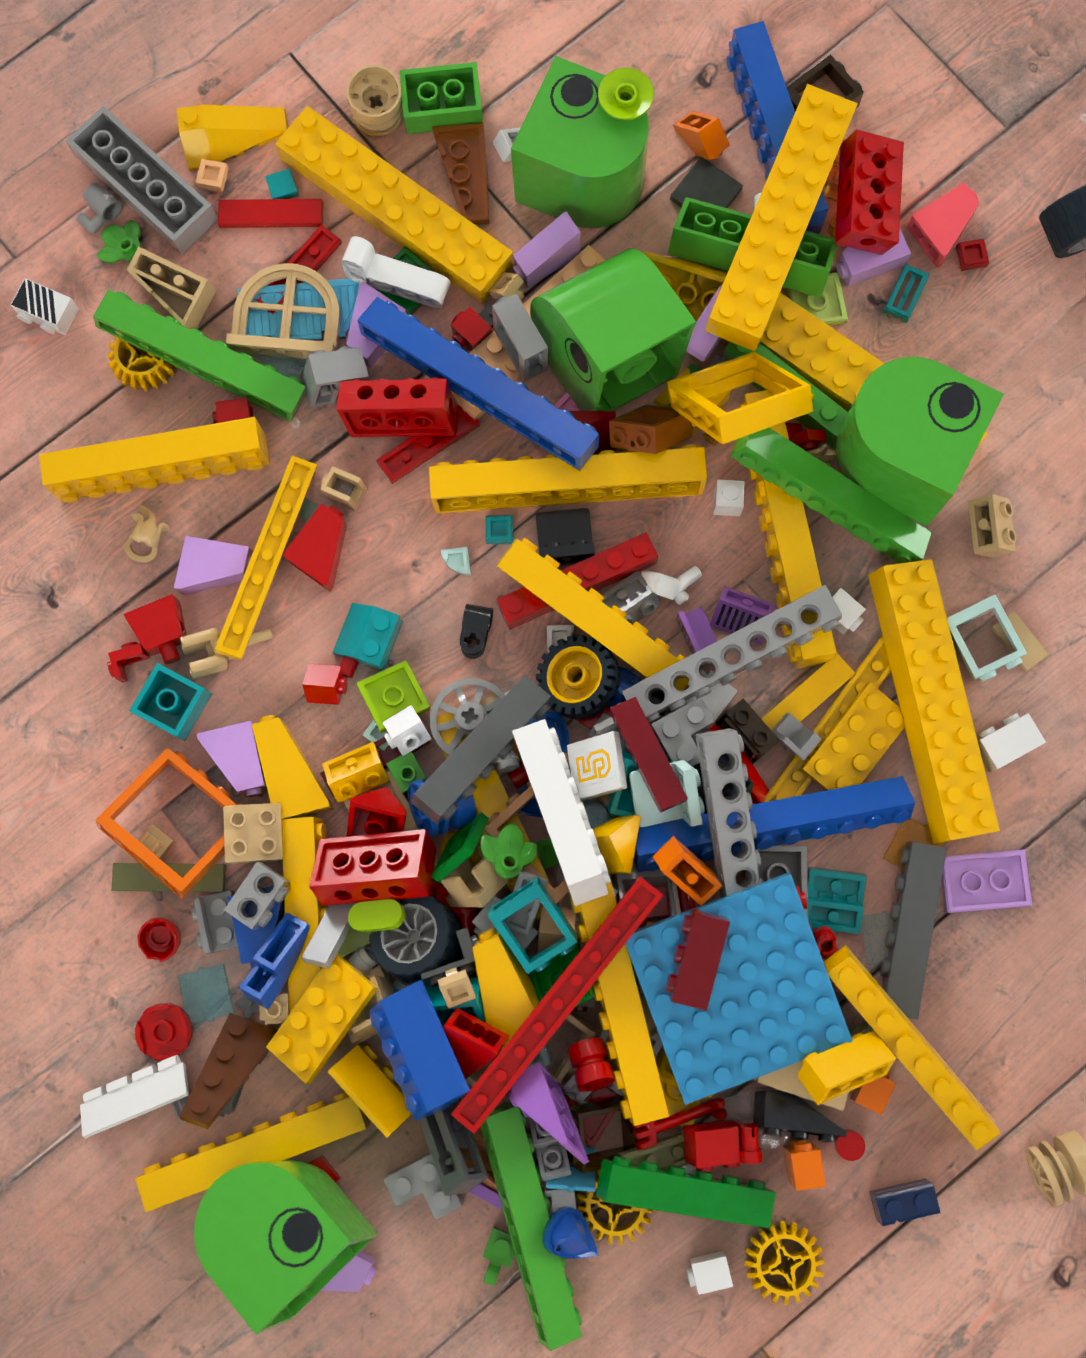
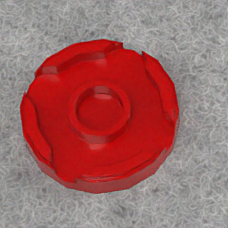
(163, 1031)

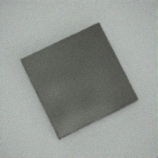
(707, 185)

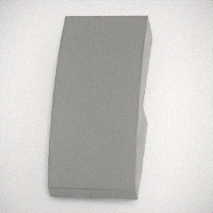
(550, 1154)

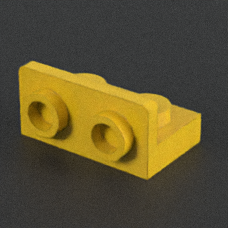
(355, 772)

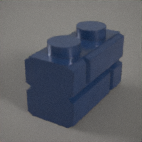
(904, 1202)

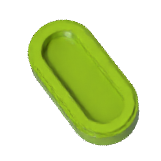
(376, 915)

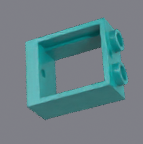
(516, 901)

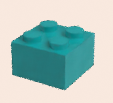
(171, 702)

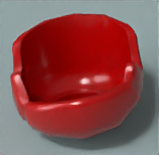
(159, 939)

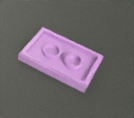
(986, 881)

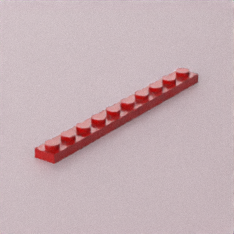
(556, 1005)

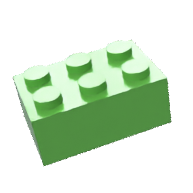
(440, 96)

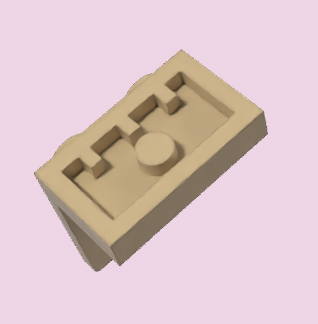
(252, 833)

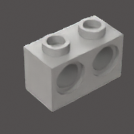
(252, 890)

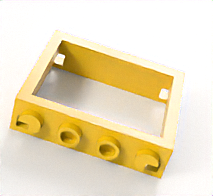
(690, 394)

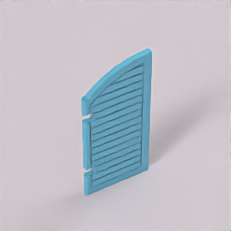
(305, 325)

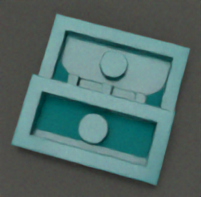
(835, 899)

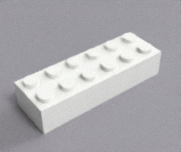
(563, 812)

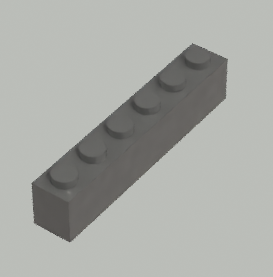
(480, 750)
(912, 925)

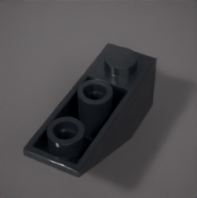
(788, 1113)

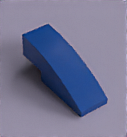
(275, 961)

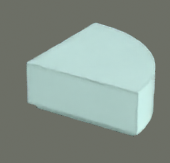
(457, 560)

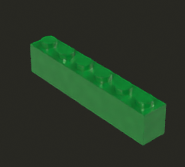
(685, 1193)

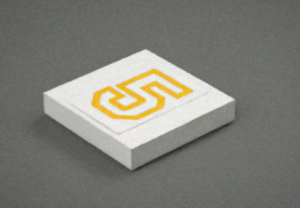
(597, 765)

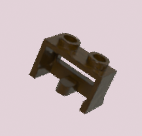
(755, 733)

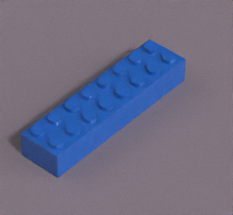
(765, 99)

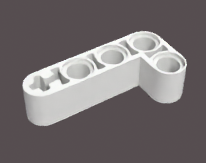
(393, 276)

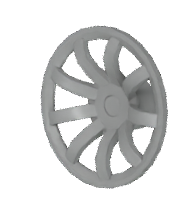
(466, 716)

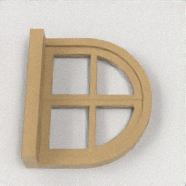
(284, 346)

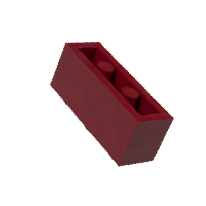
(697, 959)

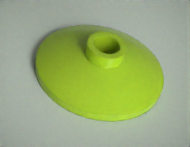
(625, 83)

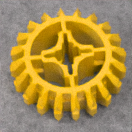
(135, 372)
(612, 1228)
(793, 1287)

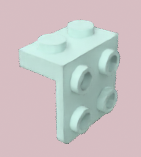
(689, 810)

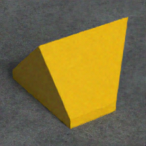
(618, 842)

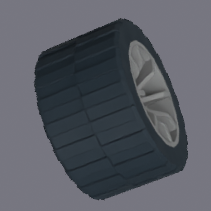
(1066, 223)
(421, 942)

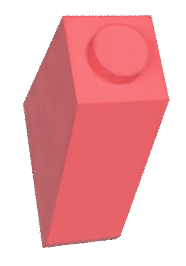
(943, 221)

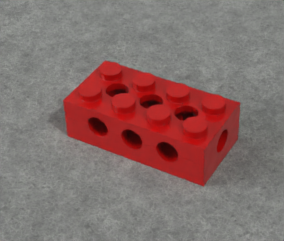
(869, 192)
(377, 411)
(373, 867)

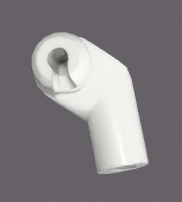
(684, 581)

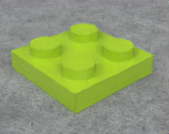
(391, 693)

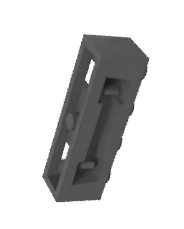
(445, 1139)

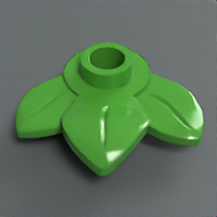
(120, 242)
(509, 847)

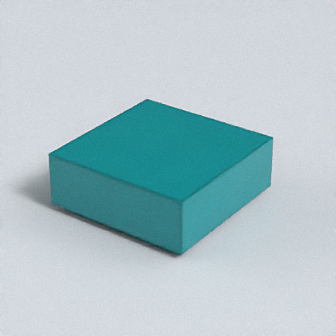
(282, 185)
(499, 529)

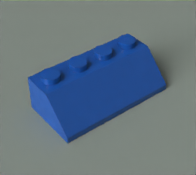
(418, 1051)

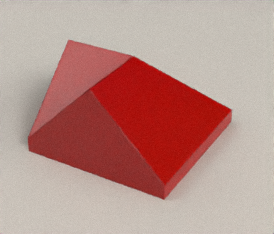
(375, 814)

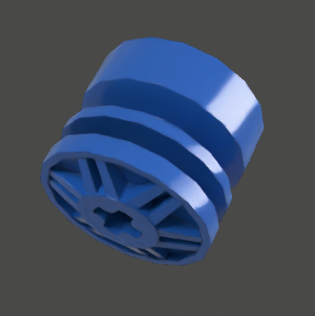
(464, 814)

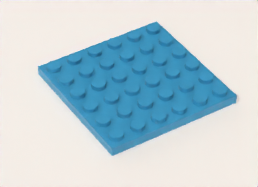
(767, 998)

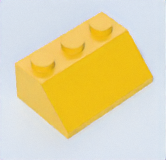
(371, 1088)

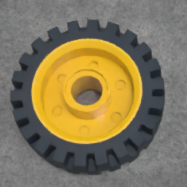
(597, 681)

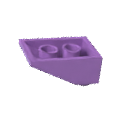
(544, 1101)

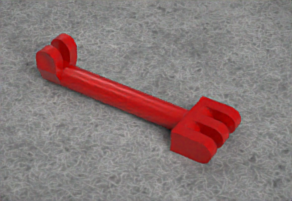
(648, 1132)

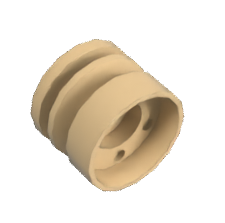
(366, 92)
(1059, 1168)

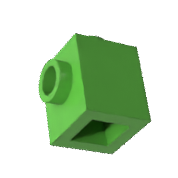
(406, 770)

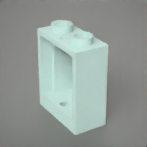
(973, 612)

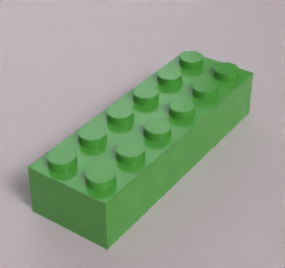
(714, 233)

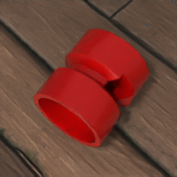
(589, 1060)

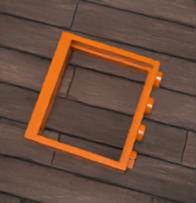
(138, 851)

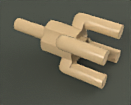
(208, 640)

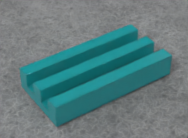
(898, 312)

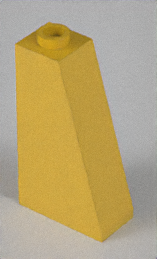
(287, 771)
(503, 984)

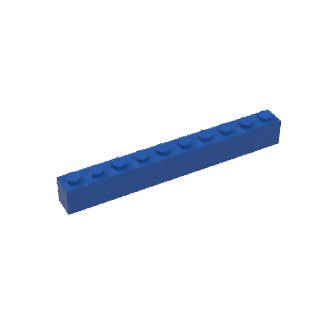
(479, 383)
(790, 820)

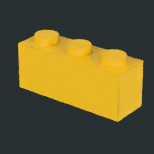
(845, 1067)

